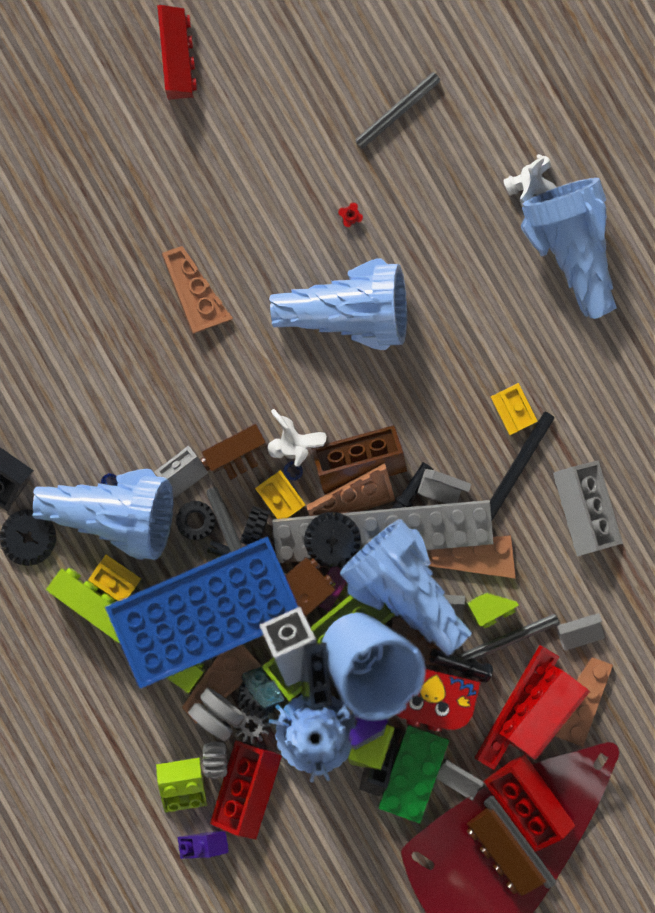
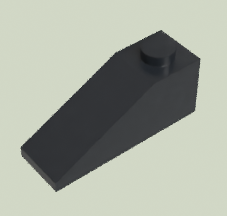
(315, 676)
(376, 780)

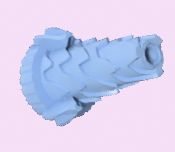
(573, 227)
(366, 307)
(130, 515)
(396, 573)
(299, 721)

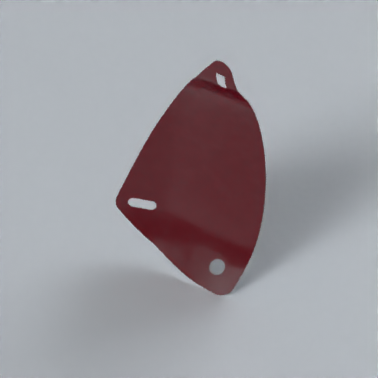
(461, 873)

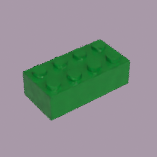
(413, 773)

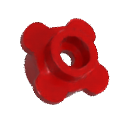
(344, 212)

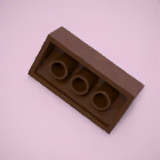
(354, 456)
(505, 852)

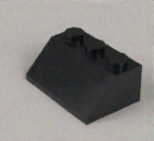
(13, 478)

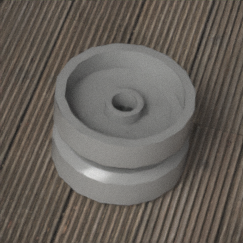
(215, 716)

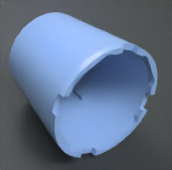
(372, 666)

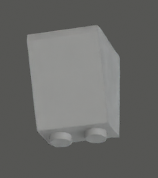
(287, 639)

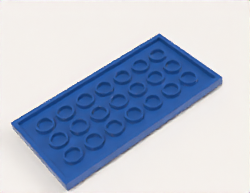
(201, 612)

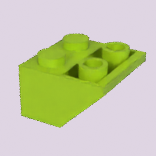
(488, 607)
(181, 785)

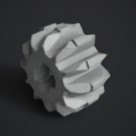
(246, 730)
(215, 759)

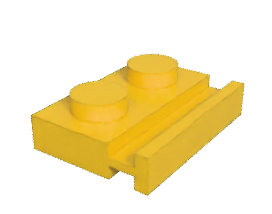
(513, 409)
(280, 496)
(114, 578)

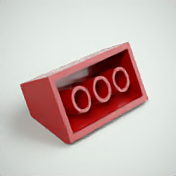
(175, 52)
(544, 712)
(245, 790)
(529, 803)

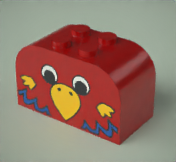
(442, 702)

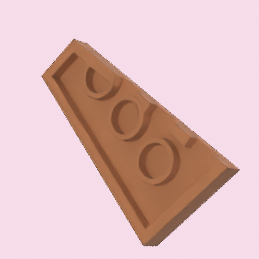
(196, 297)
(357, 495)
(482, 559)
(223, 675)
(594, 679)

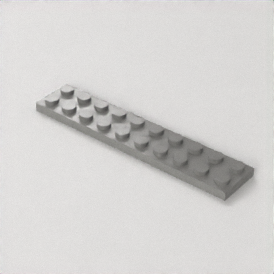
(438, 525)

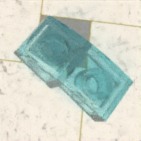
(261, 688)

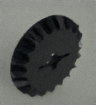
(321, 529)
(30, 552)

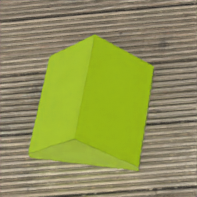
(372, 753)

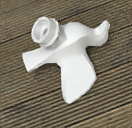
(530, 180)
(293, 444)

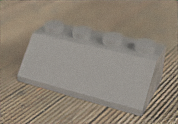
(587, 508)

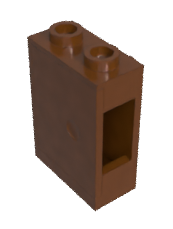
(233, 451)
(309, 585)
(414, 636)

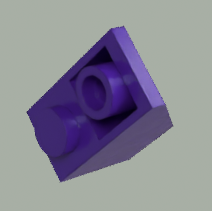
(366, 731)
(203, 845)

